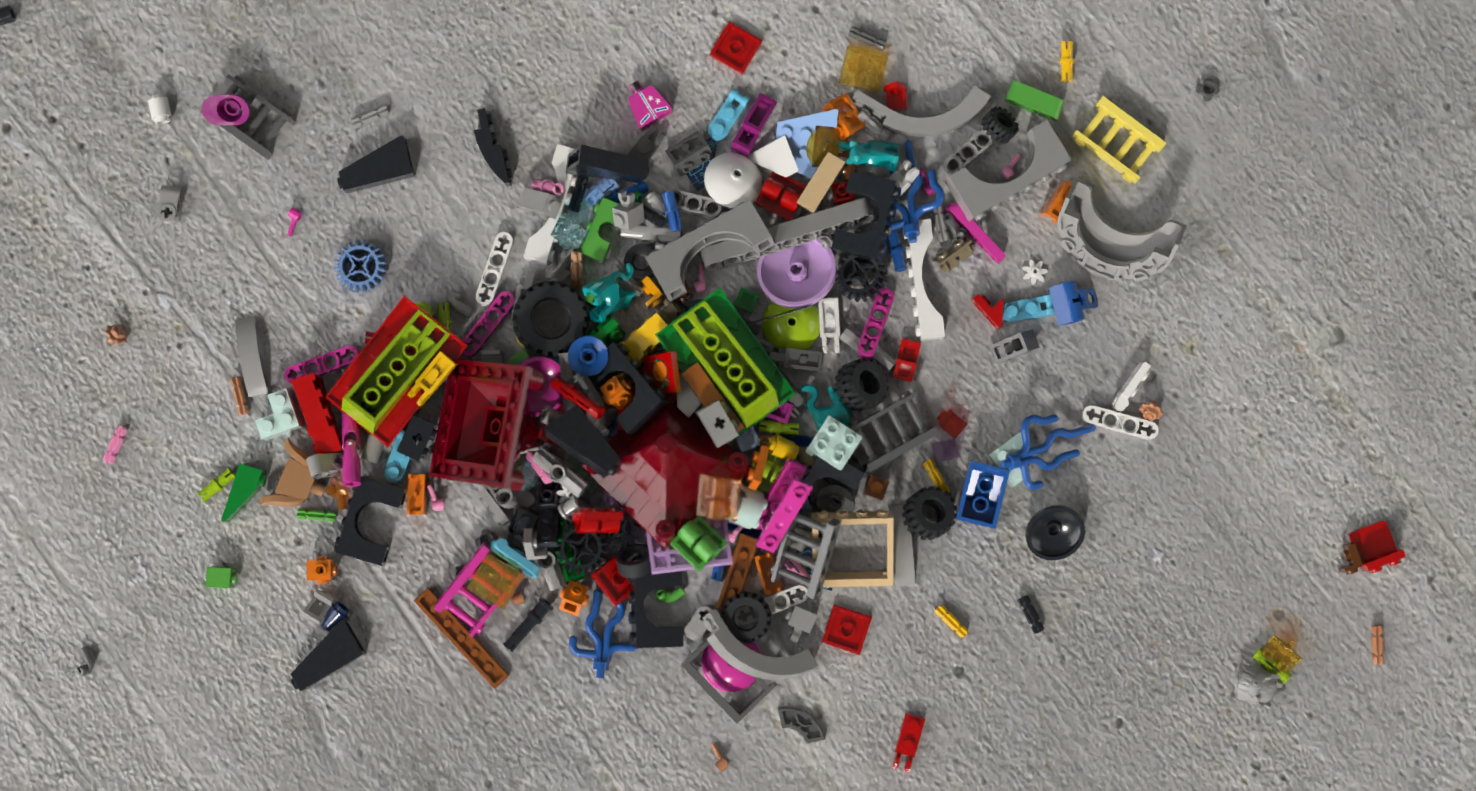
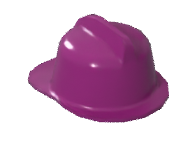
(225, 109)

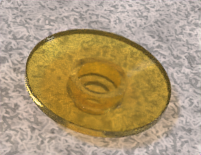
(817, 145)

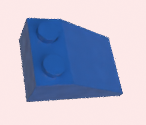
(982, 494)

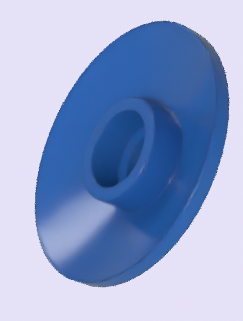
(584, 346)

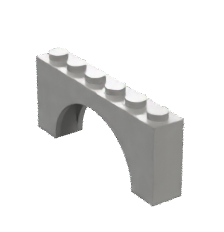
(979, 197)
(738, 224)

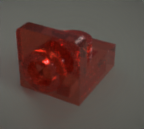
(951, 423)

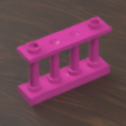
(784, 502)
(458, 586)

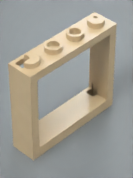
(862, 578)

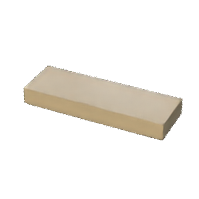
(820, 182)

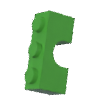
(593, 245)

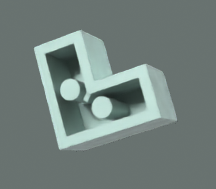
(285, 416)
(1011, 446)

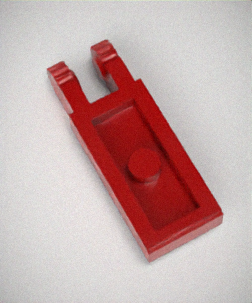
(908, 740)

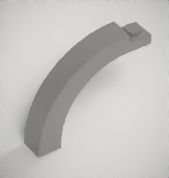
(751, 662)

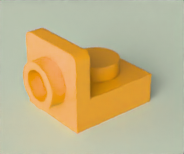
(651, 289)

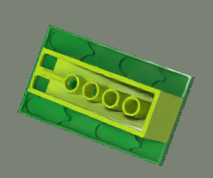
(729, 357)

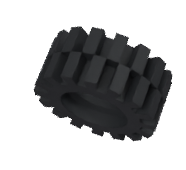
(1000, 125)

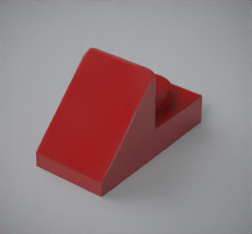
(994, 314)

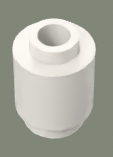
(159, 109)
(655, 202)

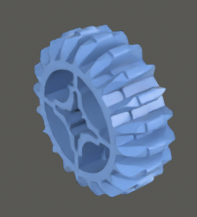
(348, 254)

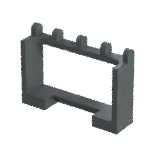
(715, 695)

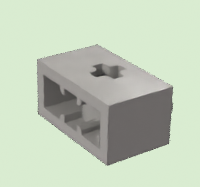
(718, 435)

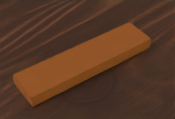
(706, 391)
(738, 569)

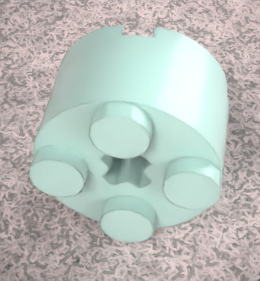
(750, 508)

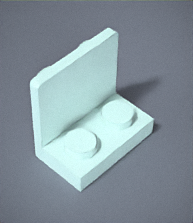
(834, 443)

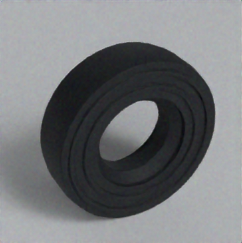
(630, 256)

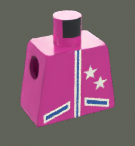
(647, 105)

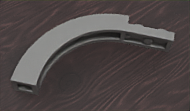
(926, 126)

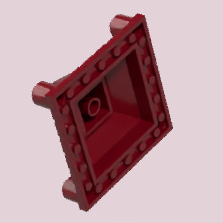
(485, 424)
(664, 469)

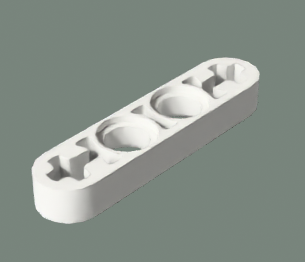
(496, 269)
(1119, 424)
(771, 601)

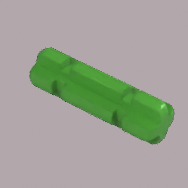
(314, 514)

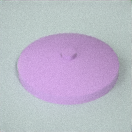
(797, 274)

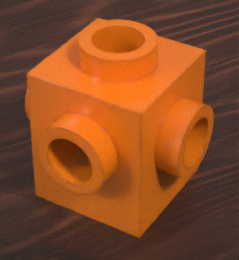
(617, 393)
(314, 570)
(573, 597)

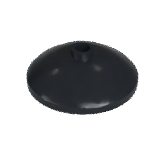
(1058, 541)

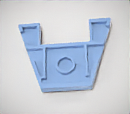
(798, 132)

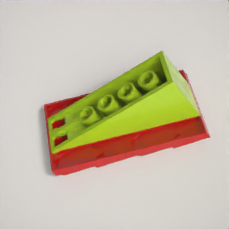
(386, 369)

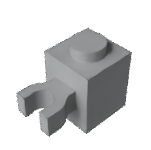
(629, 212)
(801, 620)

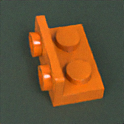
(848, 121)

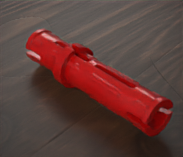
(571, 392)

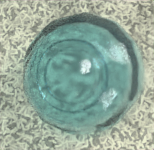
(530, 475)

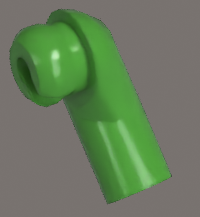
(669, 596)

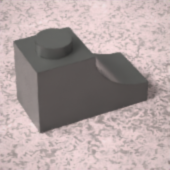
(1014, 346)

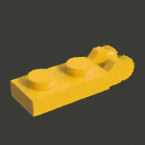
(432, 377)

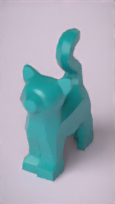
(872, 153)
(608, 295)
(837, 410)

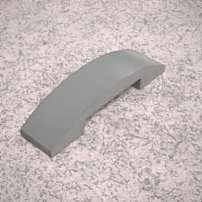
(250, 357)
(902, 549)

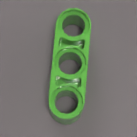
(1034, 101)

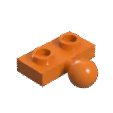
(755, 474)

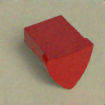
(896, 96)

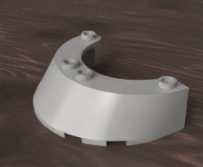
(1109, 250)

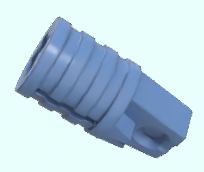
(600, 190)

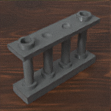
(247, 134)
(907, 441)
(818, 566)

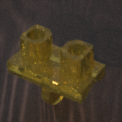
(1283, 652)

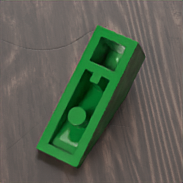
(245, 486)

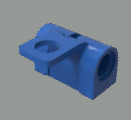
(1071, 302)

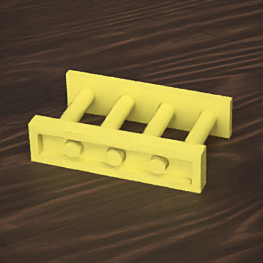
(1121, 120)

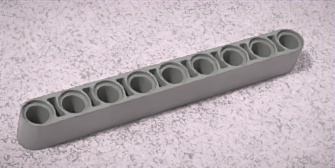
(791, 234)

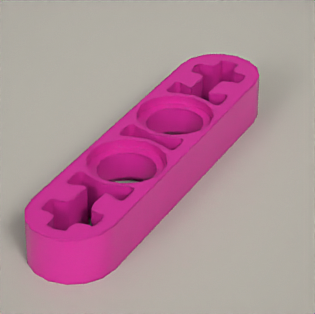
(976, 233)
(485, 322)
(873, 322)
(321, 363)

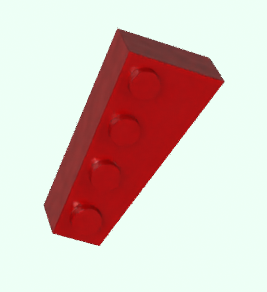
(318, 414)

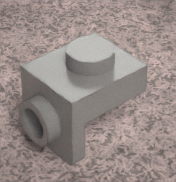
(318, 606)

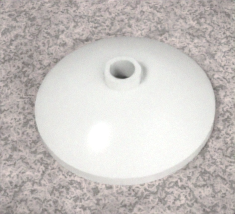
(725, 186)

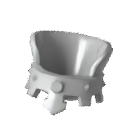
(1259, 687)

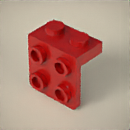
(1376, 547)

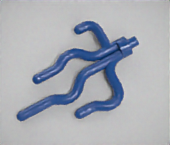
(910, 218)
(1024, 457)
(604, 649)

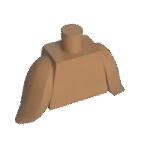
(295, 482)

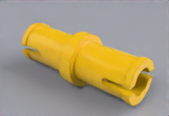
(1067, 61)

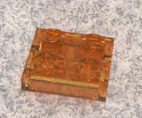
(718, 497)

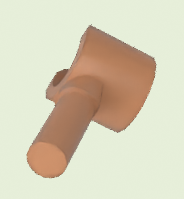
(518, 598)
(722, 763)

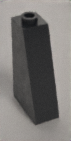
(606, 164)
(379, 167)
(583, 441)
(330, 655)

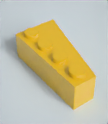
(643, 340)

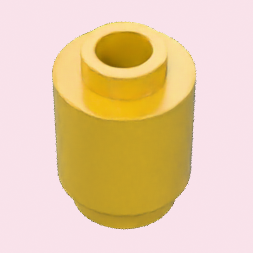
(783, 448)

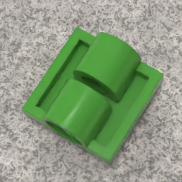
(698, 543)

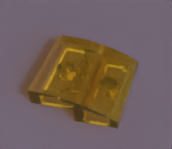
(863, 69)
(495, 581)

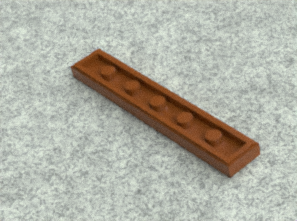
(460, 637)

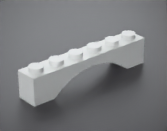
(541, 244)
(930, 321)

